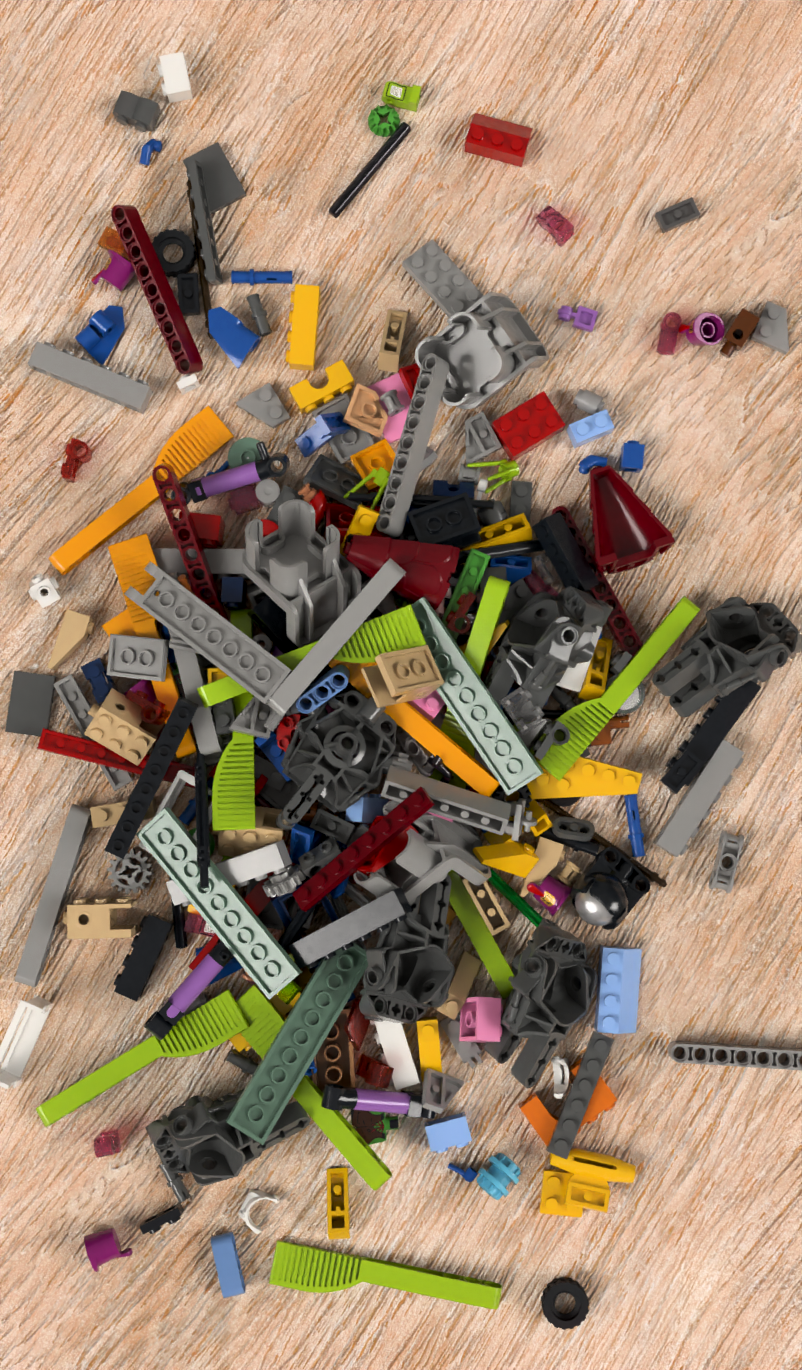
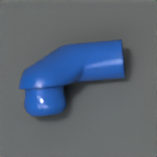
(147, 149)
(590, 461)

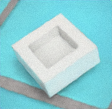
(187, 383)

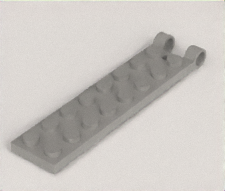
(211, 635)

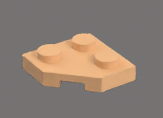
(366, 411)

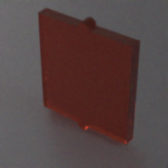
(356, 1026)

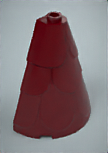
(622, 524)
(426, 564)

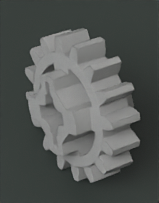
(132, 881)
(284, 882)

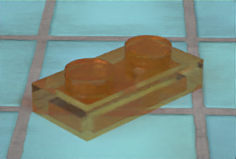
(111, 240)

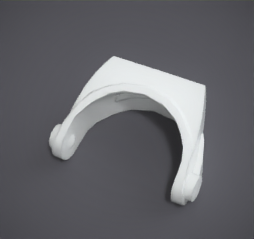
(560, 1088)
(252, 1197)

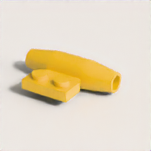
(590, 1178)

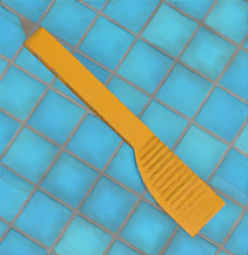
(183, 451)
(129, 562)
(428, 735)

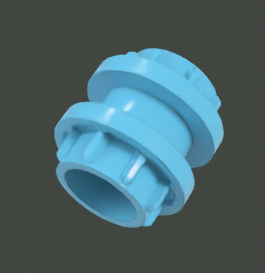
(498, 1176)

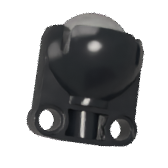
(608, 889)

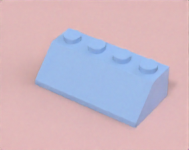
(617, 989)

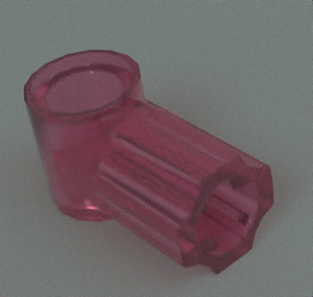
(668, 335)
(537, 585)

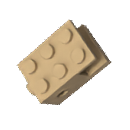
(402, 676)
(120, 727)
(237, 842)
(98, 918)

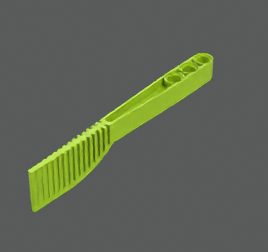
(377, 636)
(476, 653)
(591, 716)
(235, 774)
(480, 935)
(263, 1027)
(192, 1035)
(330, 1271)

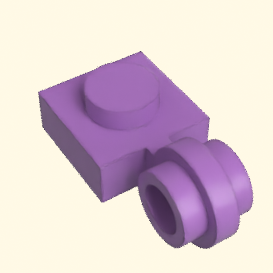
(583, 318)

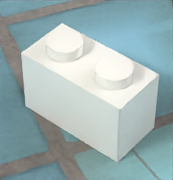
(175, 76)

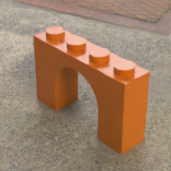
(545, 1122)

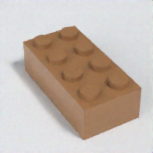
(336, 1057)

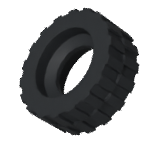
(175, 237)
(558, 1319)

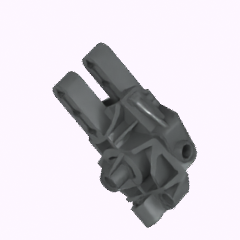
(545, 641)
(715, 656)
(334, 778)
(410, 962)
(547, 998)
(208, 1147)

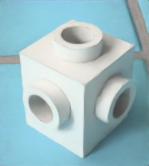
(44, 589)

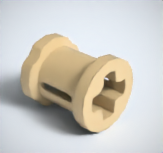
(568, 873)

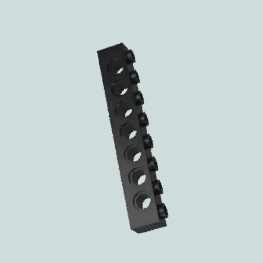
(151, 777)

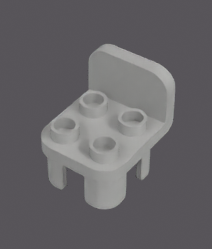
(484, 350)
(301, 571)
(427, 857)

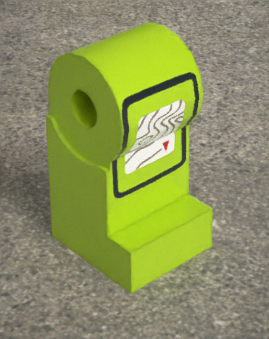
(401, 96)

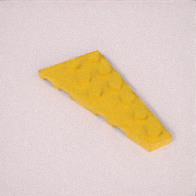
(584, 779)

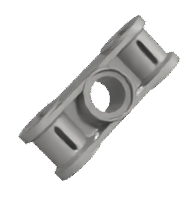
(416, 751)
(725, 849)

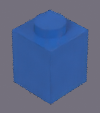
(632, 457)

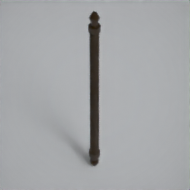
(201, 263)
(653, 876)

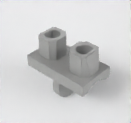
(514, 827)

